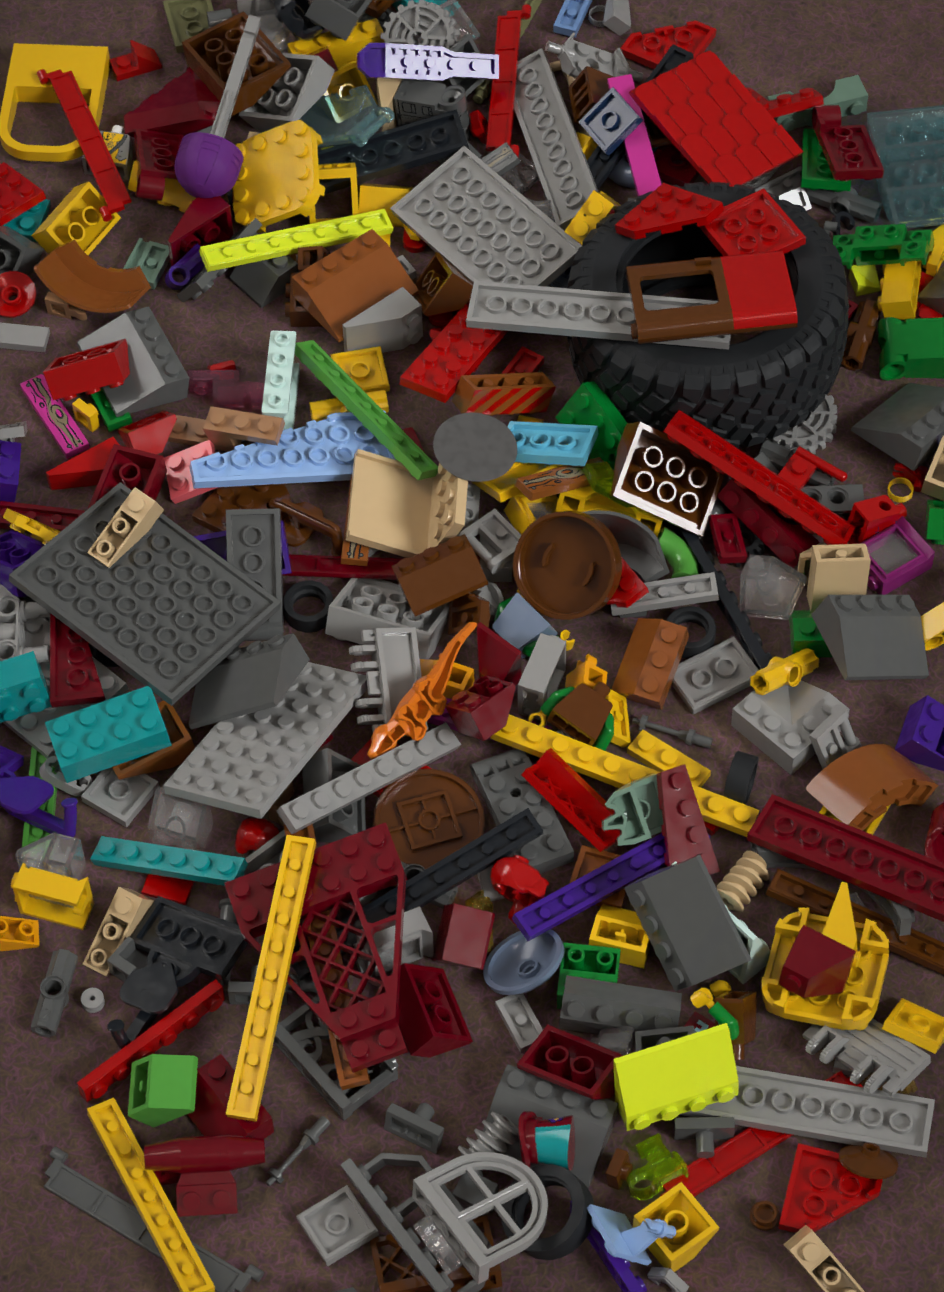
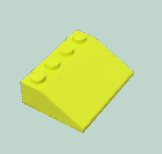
(675, 1077)

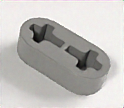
(58, 780)

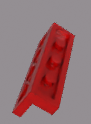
(575, 798)

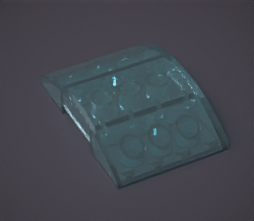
(913, 164)

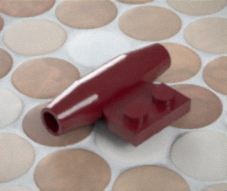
(205, 1169)

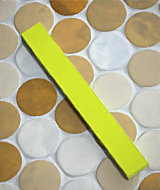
(288, 240)

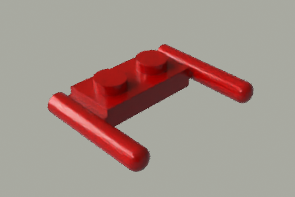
(802, 467)

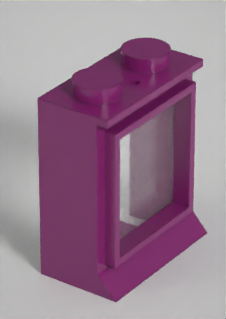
(897, 557)

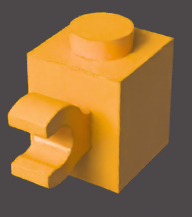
(586, 673)

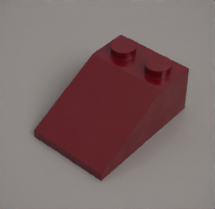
(203, 223)

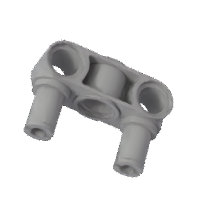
(12, 628)

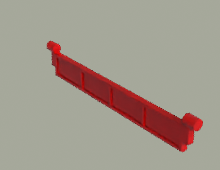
(503, 89)
(89, 140)
(735, 1154)

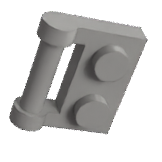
(497, 533)
(827, 738)

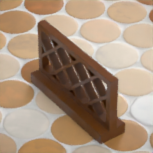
(413, 1283)

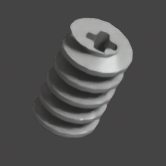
(493, 1138)

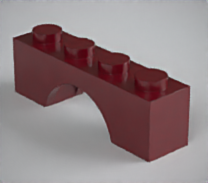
(780, 536)

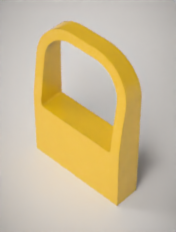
(91, 70)

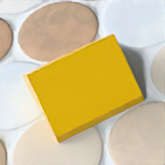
(379, 197)

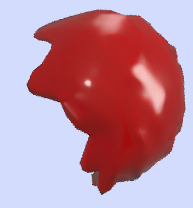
(254, 834)

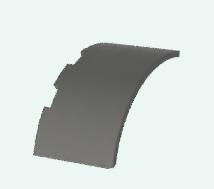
(636, 543)

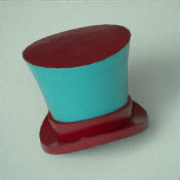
(547, 1140)

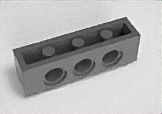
(843, 495)

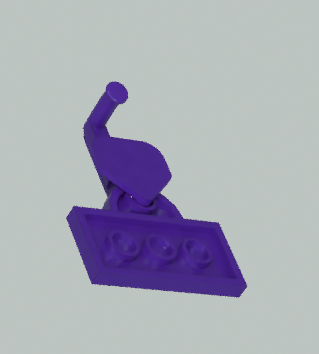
(25, 795)

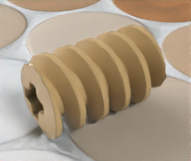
(743, 881)

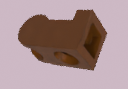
(310, 255)

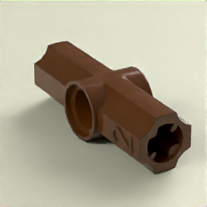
(860, 335)

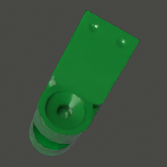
(911, 348)

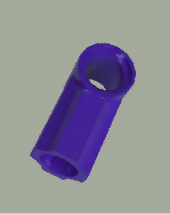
(188, 266)

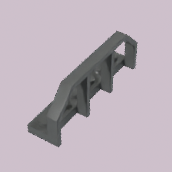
(393, 1217)

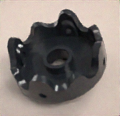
(293, 16)

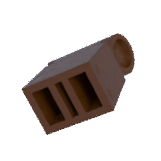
(587, 91)

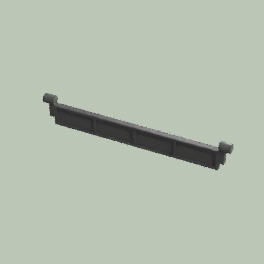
(127, 1221)

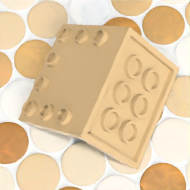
(398, 511)

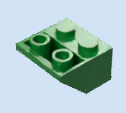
(589, 963)

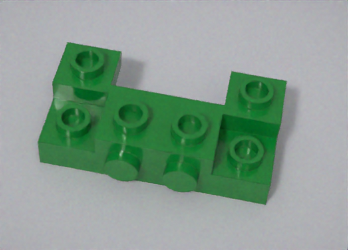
(884, 245)

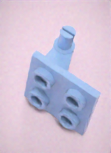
(623, 1239)

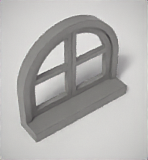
(455, 1225)

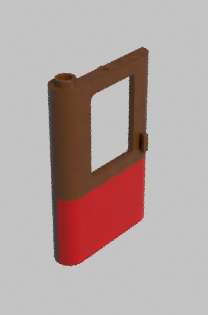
(750, 290)

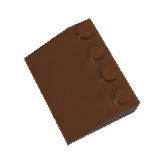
(213, 54)
(664, 478)

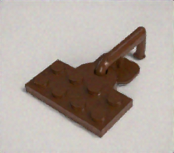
(299, 519)

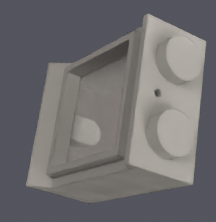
(415, 943)

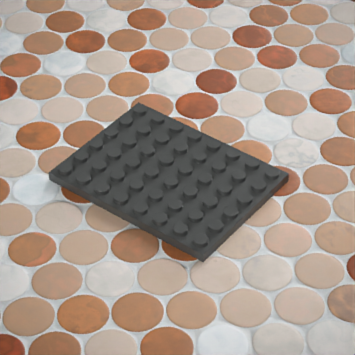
(159, 610)

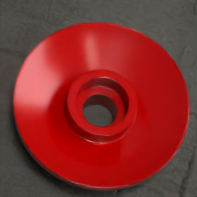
(20, 285)

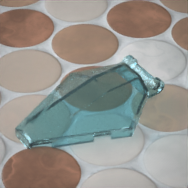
(347, 118)

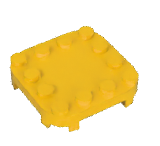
(278, 175)
(840, 1011)

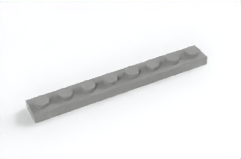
(367, 778)

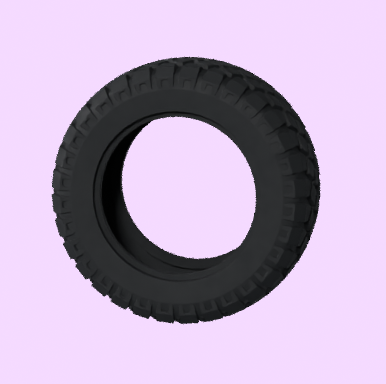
(736, 392)

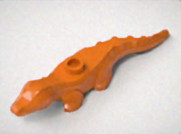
(420, 701)

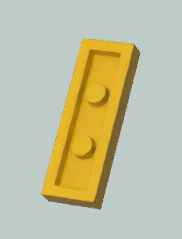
(662, 757)

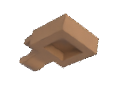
(60, 308)

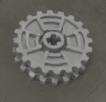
(424, 21)
(812, 431)

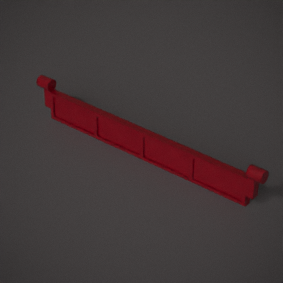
(331, 567)

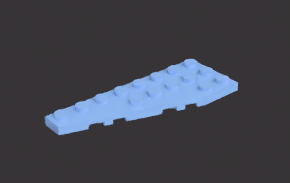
(303, 455)

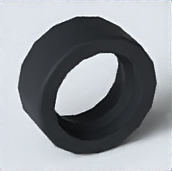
(307, 589)
(702, 618)
(741, 777)

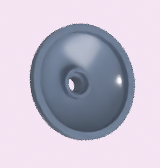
(521, 964)

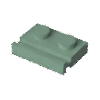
(151, 258)

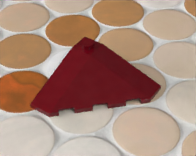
(179, 108)

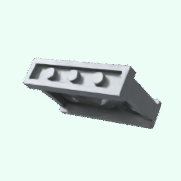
(306, 1063)

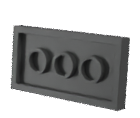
(204, 280)

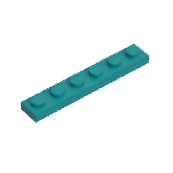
(168, 861)

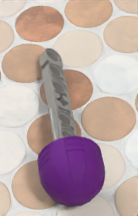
(206, 161)

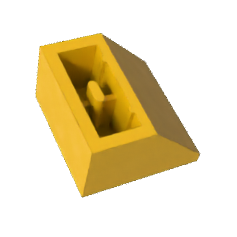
(622, 930)

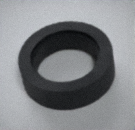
(576, 1228)

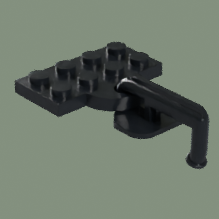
(179, 948)

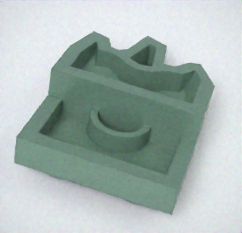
(635, 811)

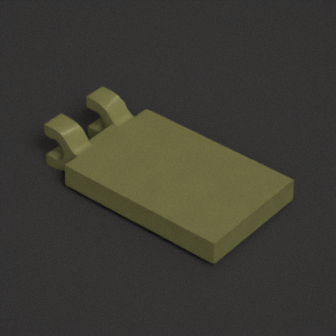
(186, 19)

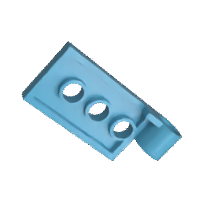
(555, 436)

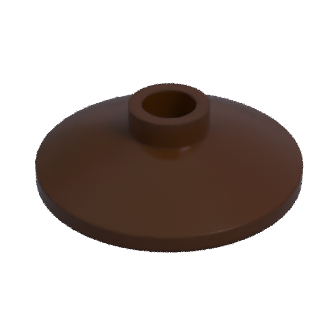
(868, 1161)

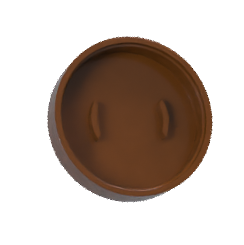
(567, 565)

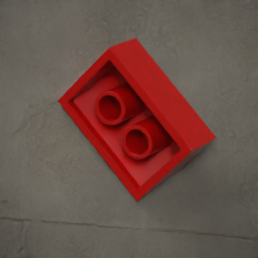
(88, 370)

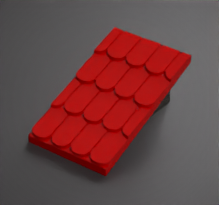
(716, 122)

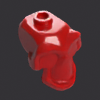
(518, 882)

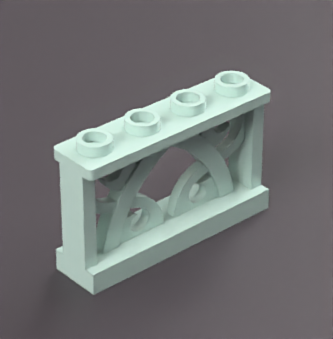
(281, 378)

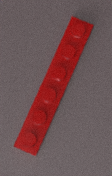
(162, 1033)

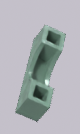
(848, 94)

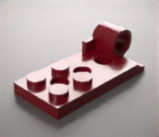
(155, 160)

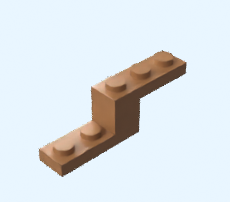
(227, 429)

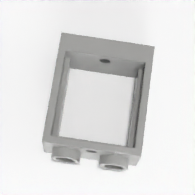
(541, 674)

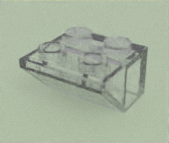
(54, 854)

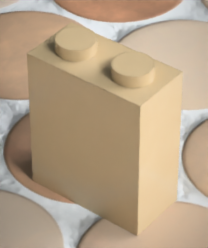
(837, 571)

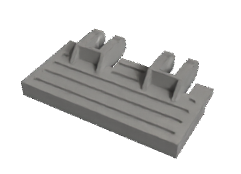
(390, 673)
(869, 1051)

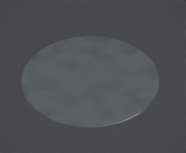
(475, 447)

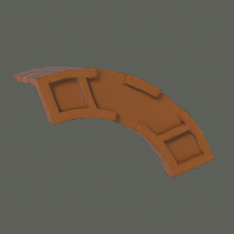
(87, 285)
(867, 781)

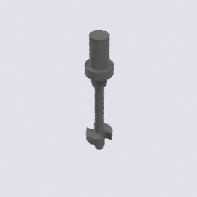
(689, 737)
(309, 1137)

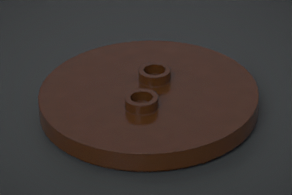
(429, 815)

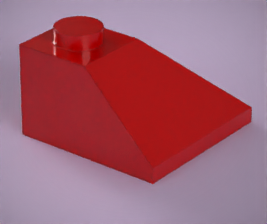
(149, 433)

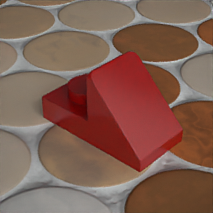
(140, 61)

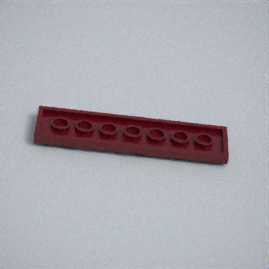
(851, 855)

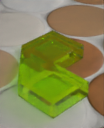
(601, 479)

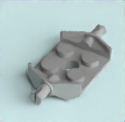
(576, 56)

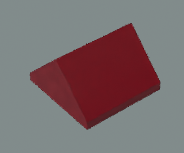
(463, 936)

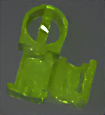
(662, 1170)

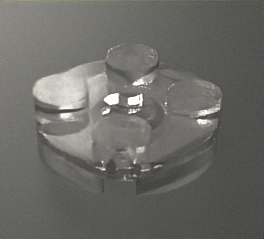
(437, 1245)

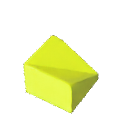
(864, 279)

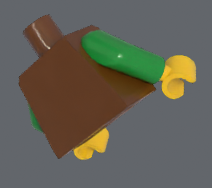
(580, 714)
(733, 1008)

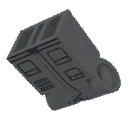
(425, 99)

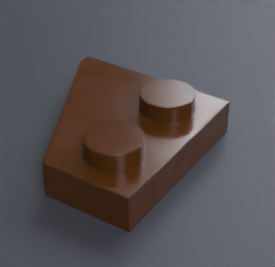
(467, 609)

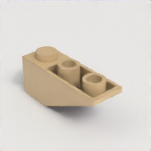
(126, 527)
(119, 922)
(820, 1262)

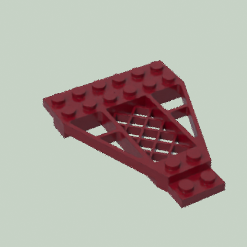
(337, 876)

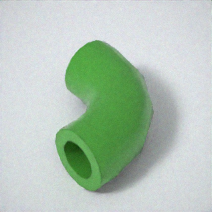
(678, 554)

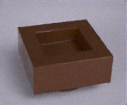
(618, 1169)

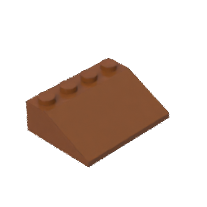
(350, 281)

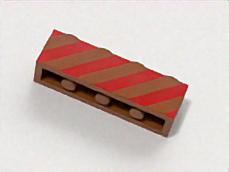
(504, 393)

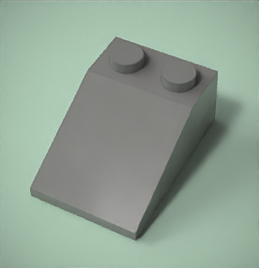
(389, 324)

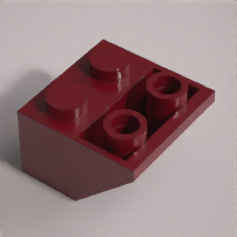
(482, 707)

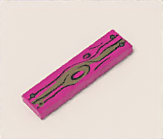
(55, 417)

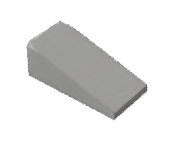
(617, 16)

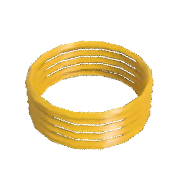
(900, 499)

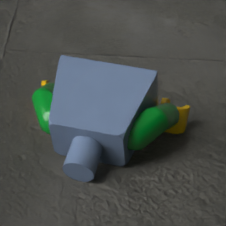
(522, 625)

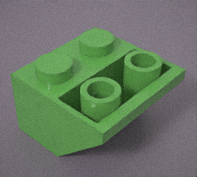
(162, 1088)

